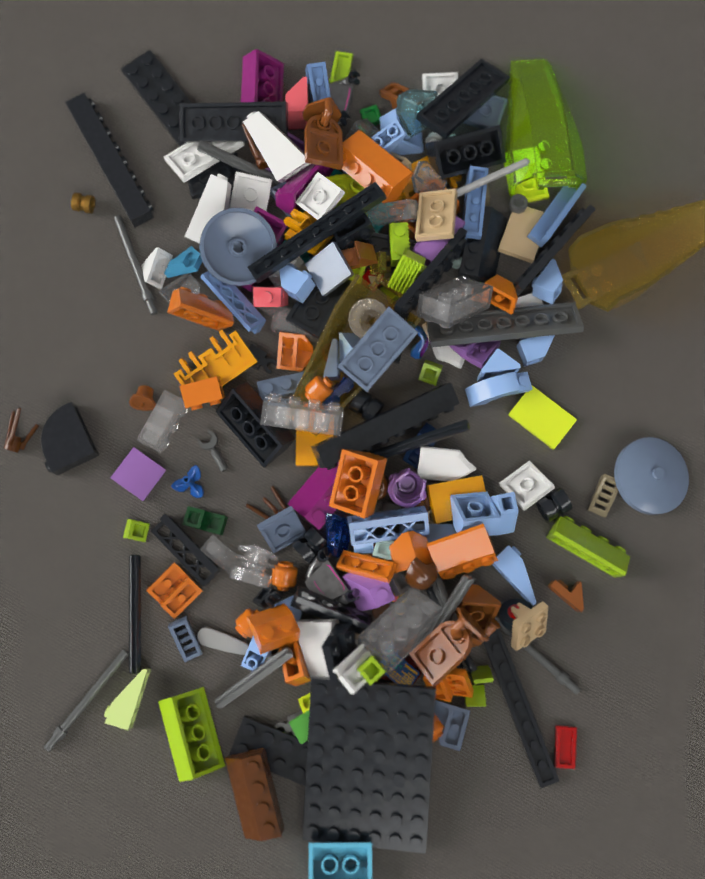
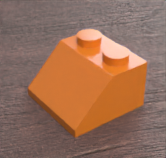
(273, 628)

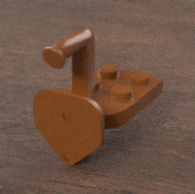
(323, 144)
(450, 645)

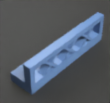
(317, 81)
(474, 204)
(555, 214)
(236, 303)
(387, 518)

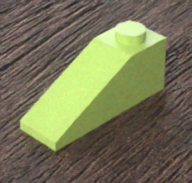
(126, 705)

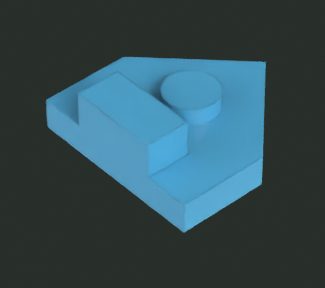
(184, 263)

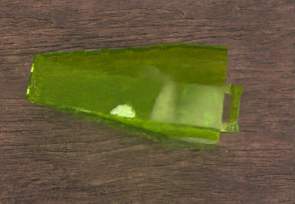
(541, 129)

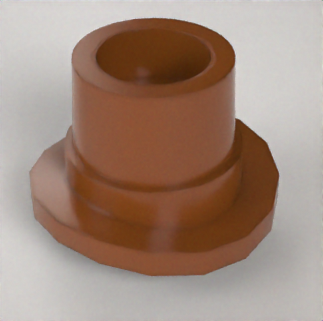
(143, 399)

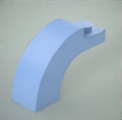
(498, 387)

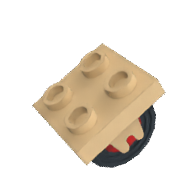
(524, 621)

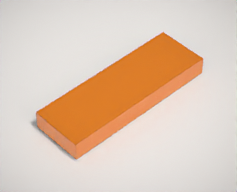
(366, 566)

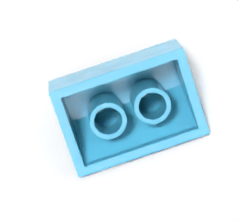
(340, 860)

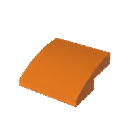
(174, 590)
(455, 683)

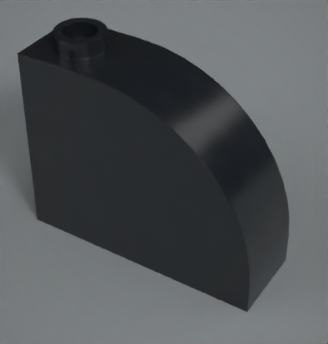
(66, 440)

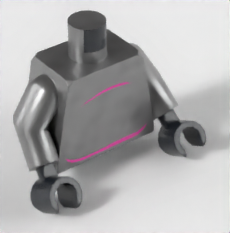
(342, 94)
(325, 581)

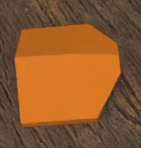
(293, 351)
(407, 548)

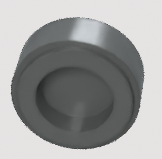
(518, 203)

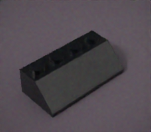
(459, 152)
(482, 256)
(242, 414)

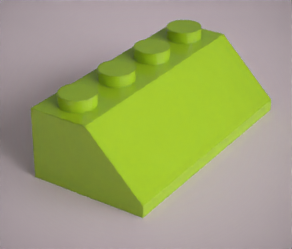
(589, 547)
(191, 734)

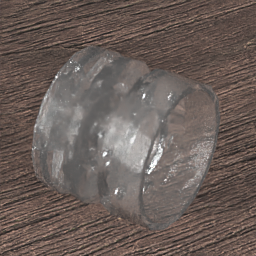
(360, 315)
(254, 566)

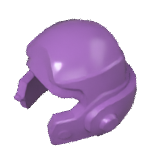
(406, 488)

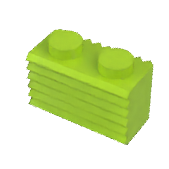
(398, 240)
(407, 271)

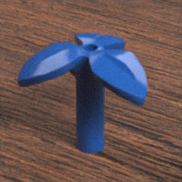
(184, 483)

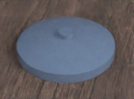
(234, 242)
(651, 476)

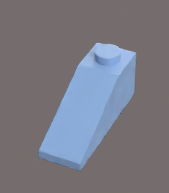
(512, 568)

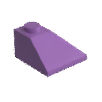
(371, 591)

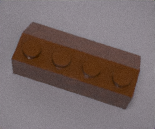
(255, 795)

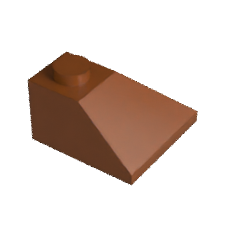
(480, 605)

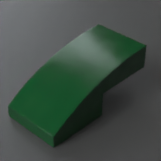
(205, 520)

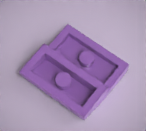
(477, 353)
(138, 474)

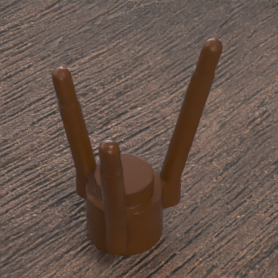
(260, 161)
(13, 442)
(273, 508)

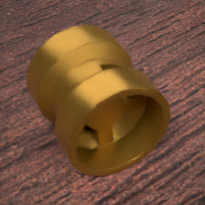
(84, 203)

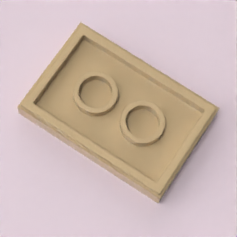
(436, 215)
(515, 236)

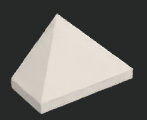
(155, 266)

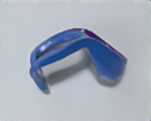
(419, 348)

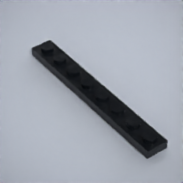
(317, 232)
(520, 710)

